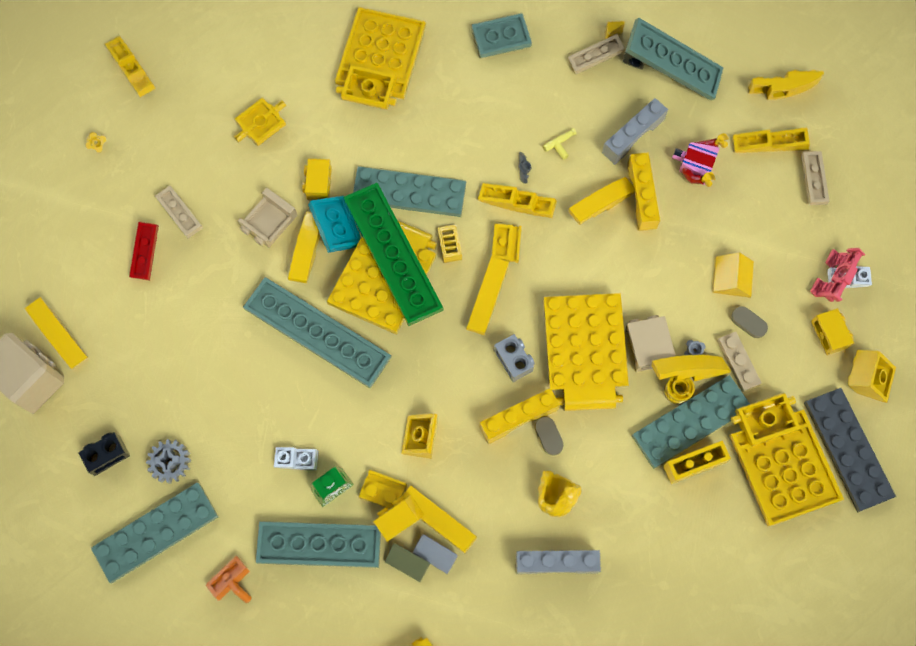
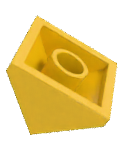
(733, 275)
(420, 435)

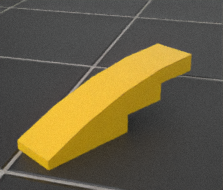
(130, 66)
(515, 200)
(602, 200)
(304, 250)
(56, 333)
(687, 366)

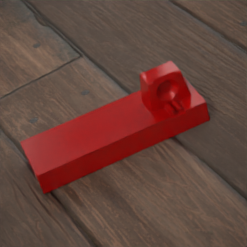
(144, 251)

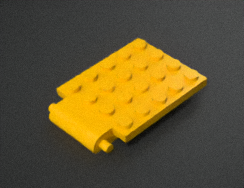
(379, 58)
(363, 289)
(586, 350)
(783, 460)

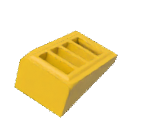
(453, 256)

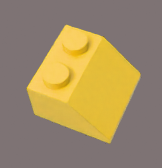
(872, 375)

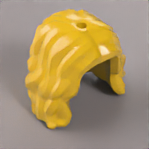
(557, 494)

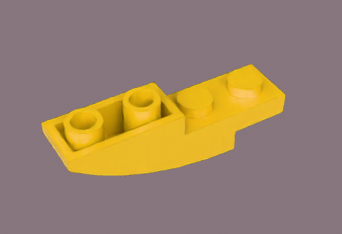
(791, 85)

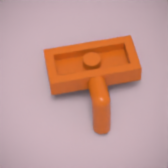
(228, 580)

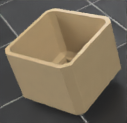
(26, 373)

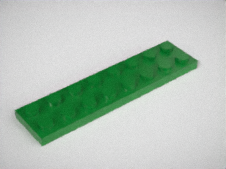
(393, 254)

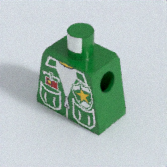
(330, 485)

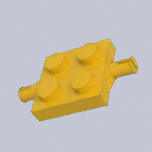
(260, 121)

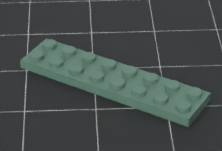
(317, 332)

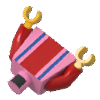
(699, 159)

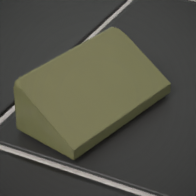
(407, 562)

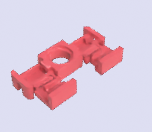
(846, 264)

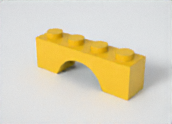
(646, 202)
(519, 414)

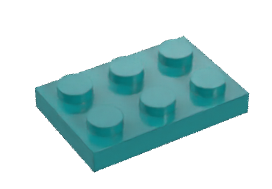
(335, 223)

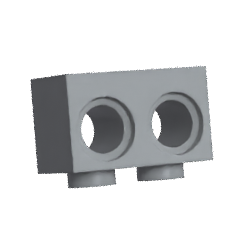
(510, 359)

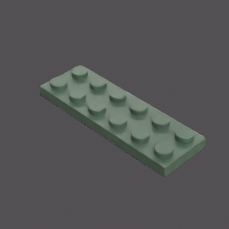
(674, 59)
(415, 191)
(690, 422)
(154, 532)
(318, 544)

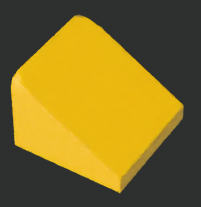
(614, 28)

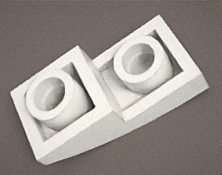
(861, 279)
(296, 458)

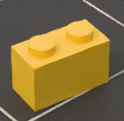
(317, 179)
(832, 331)
(398, 518)

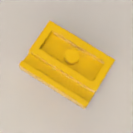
(506, 242)
(381, 489)

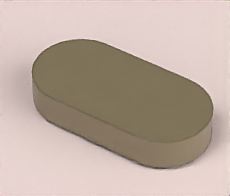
(749, 322)
(549, 436)

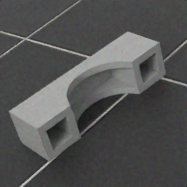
(625, 138)
(558, 562)

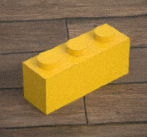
(697, 462)

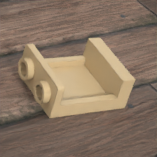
(268, 219)
(649, 341)

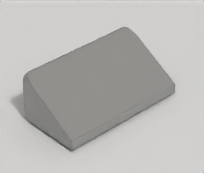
(435, 554)

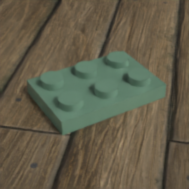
(501, 35)

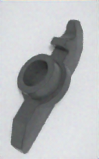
(524, 167)

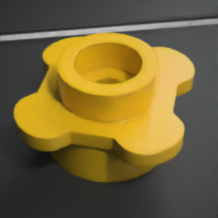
(95, 137)

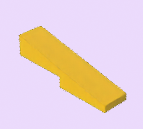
(772, 141)
(487, 295)
(442, 522)

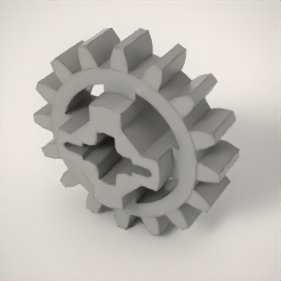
(177, 461)

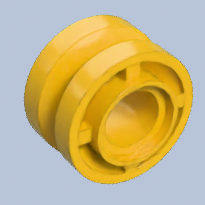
(676, 397)

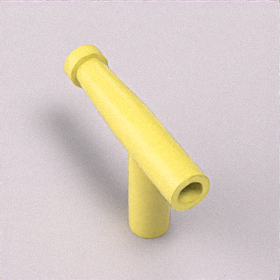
(556, 143)

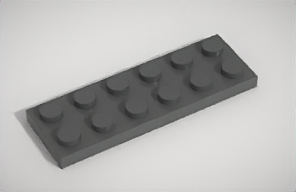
(849, 450)

